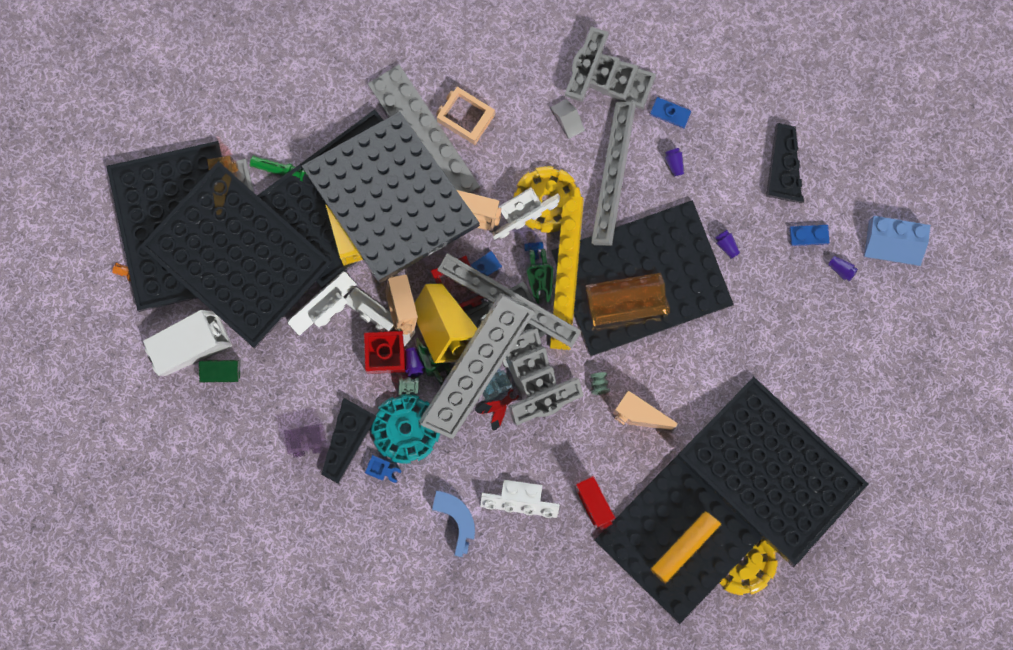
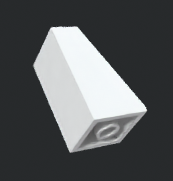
(187, 342)

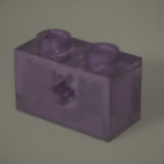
(295, 437)

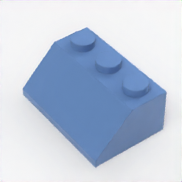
(896, 240)

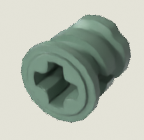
(599, 383)
(408, 385)

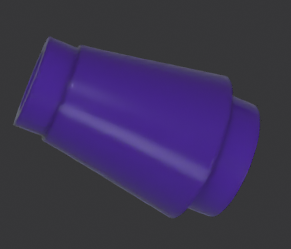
(675, 161)
(727, 243)
(843, 268)
(413, 363)

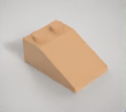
(639, 413)

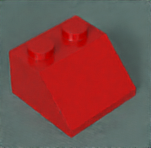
(384, 352)

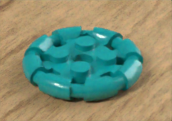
(401, 440)

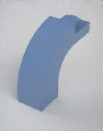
(457, 509)

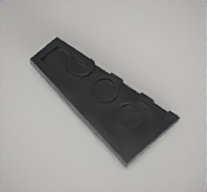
(784, 173)
(349, 433)

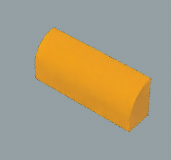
(685, 547)

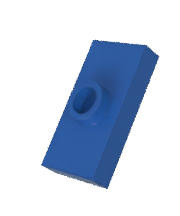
(670, 112)
(487, 264)

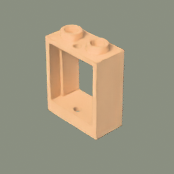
(477, 132)
(484, 209)
(401, 304)

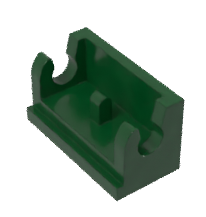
(219, 371)

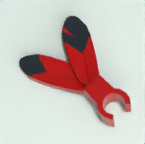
(499, 408)

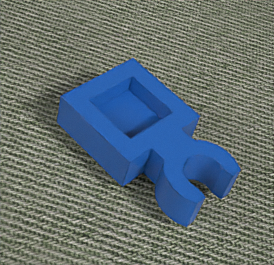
(380, 468)

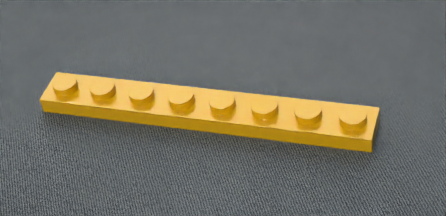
(567, 263)

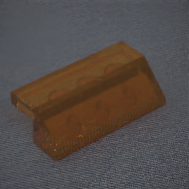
(627, 299)

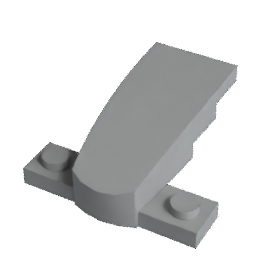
(607, 74)
(537, 380)

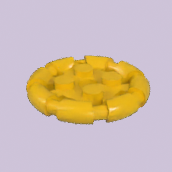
(551, 188)
(750, 570)

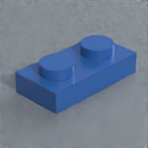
(809, 235)

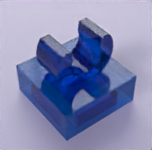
(534, 246)

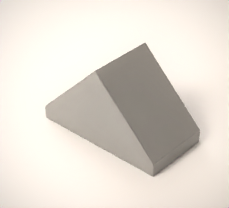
(568, 118)

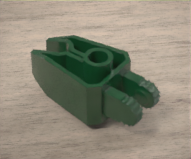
(540, 275)
(430, 367)

